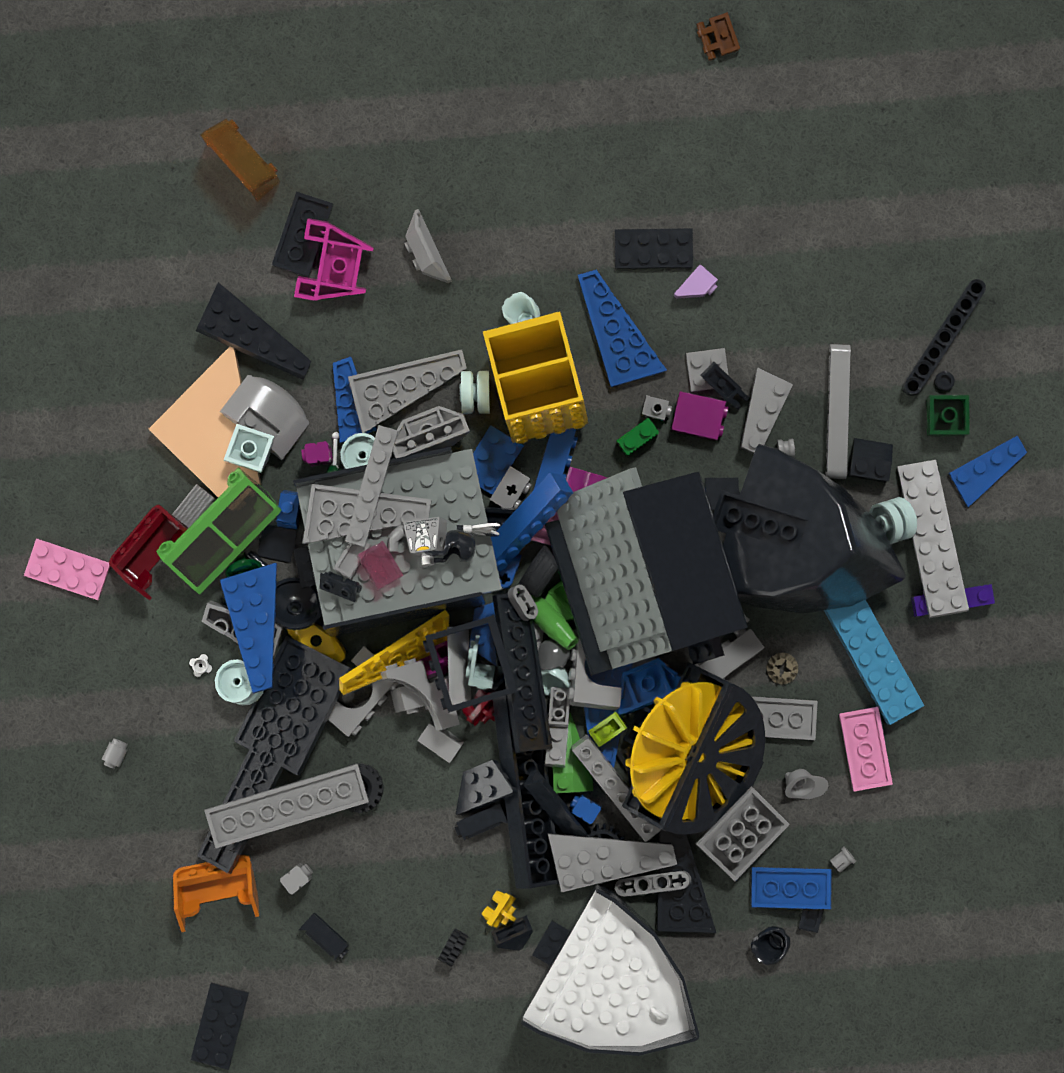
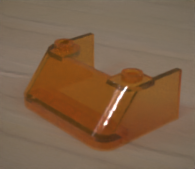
(241, 158)

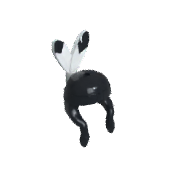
(463, 542)

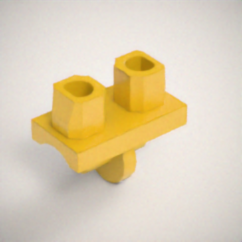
(502, 912)

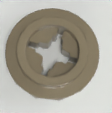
(774, 673)

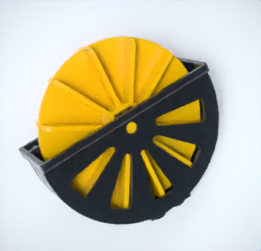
(694, 753)

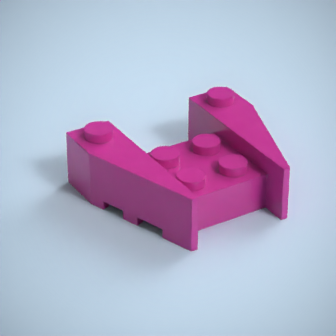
(337, 264)

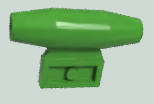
(553, 616)

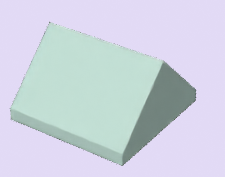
(249, 448)

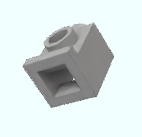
(648, 409)

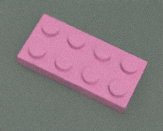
(67, 569)
(865, 749)

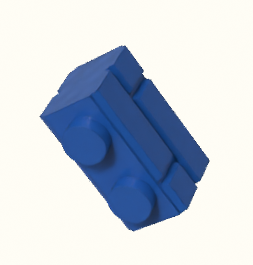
(584, 808)

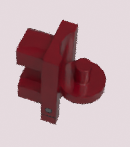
(482, 712)

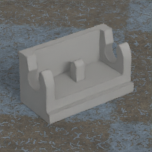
(440, 742)

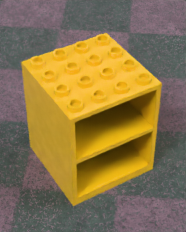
(536, 378)

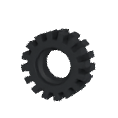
(453, 947)

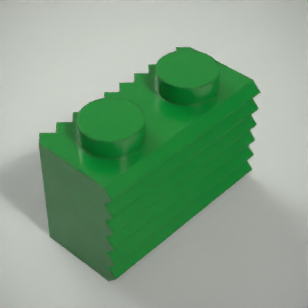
(637, 437)

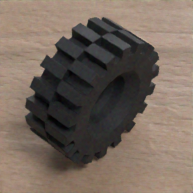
(374, 788)

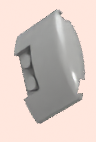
(267, 409)

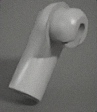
(394, 538)

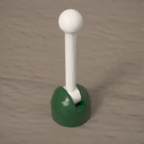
(334, 467)

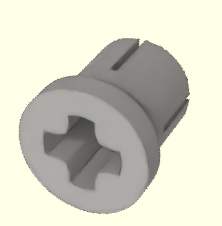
(843, 859)

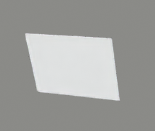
(457, 664)

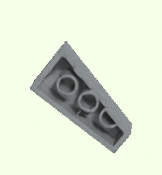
(764, 407)
(218, 618)

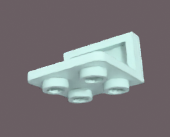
(478, 674)

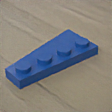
(347, 414)
(985, 470)

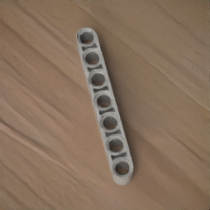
(838, 411)

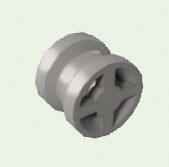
(786, 446)

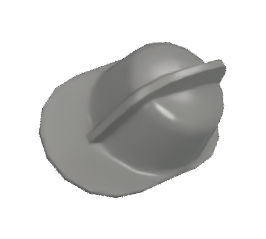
(804, 785)

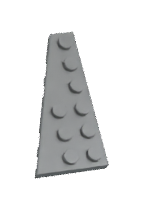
(393, 388)
(333, 507)
(598, 860)

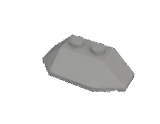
(424, 250)
(430, 431)

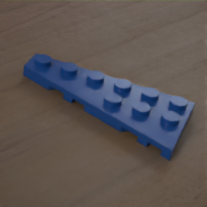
(619, 340)
(253, 612)

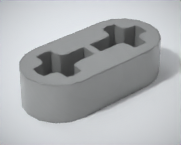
(523, 602)

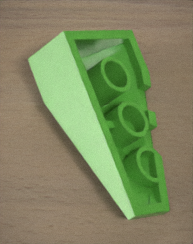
(575, 775)

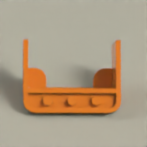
(208, 883)

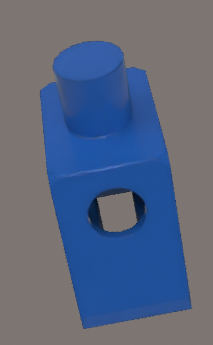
(290, 509)

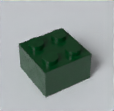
(948, 415)

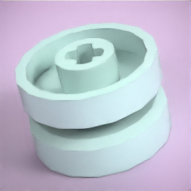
(475, 392)
(354, 448)
(896, 518)
(234, 685)

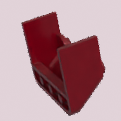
(138, 551)

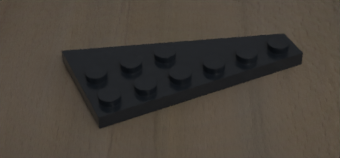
(238, 327)
(683, 908)

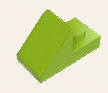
(607, 729)

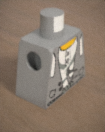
(426, 536)

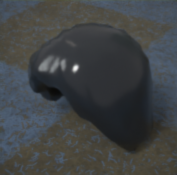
(771, 945)

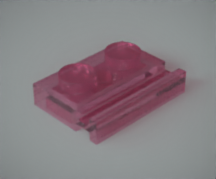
(380, 565)

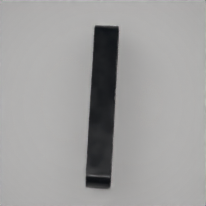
(947, 328)

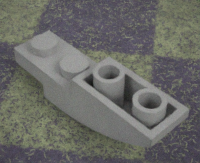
(558, 725)

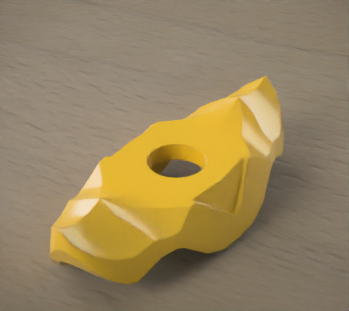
(330, 645)

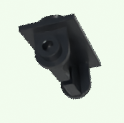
(334, 584)

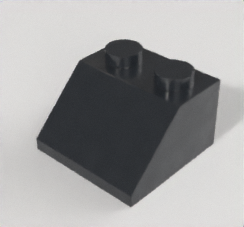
(871, 460)

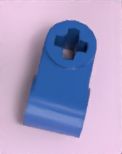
(510, 571)

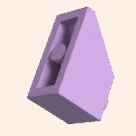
(697, 284)

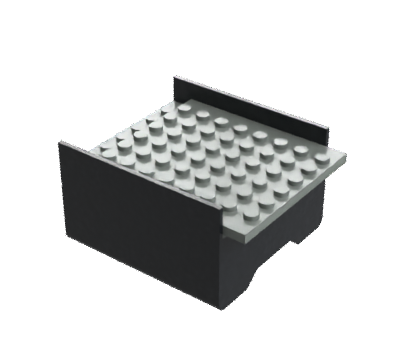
(644, 570)
(423, 590)

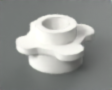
(200, 670)

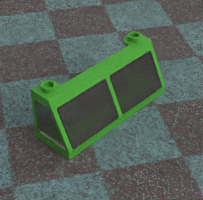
(220, 532)

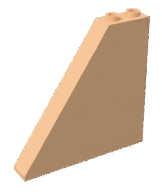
(197, 429)

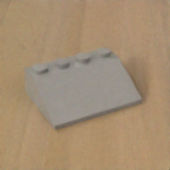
(743, 833)

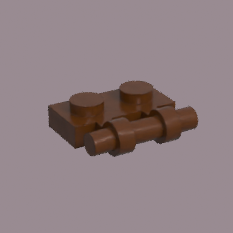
(723, 33)

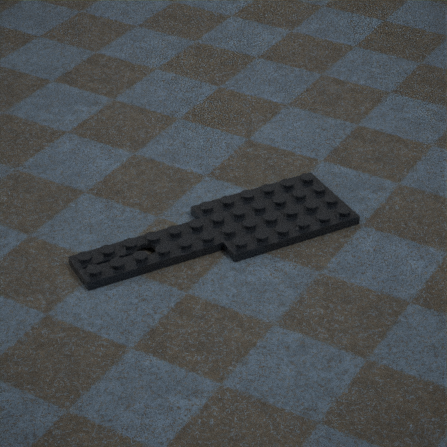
(280, 730)

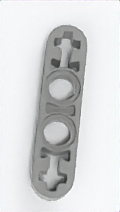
(653, 886)

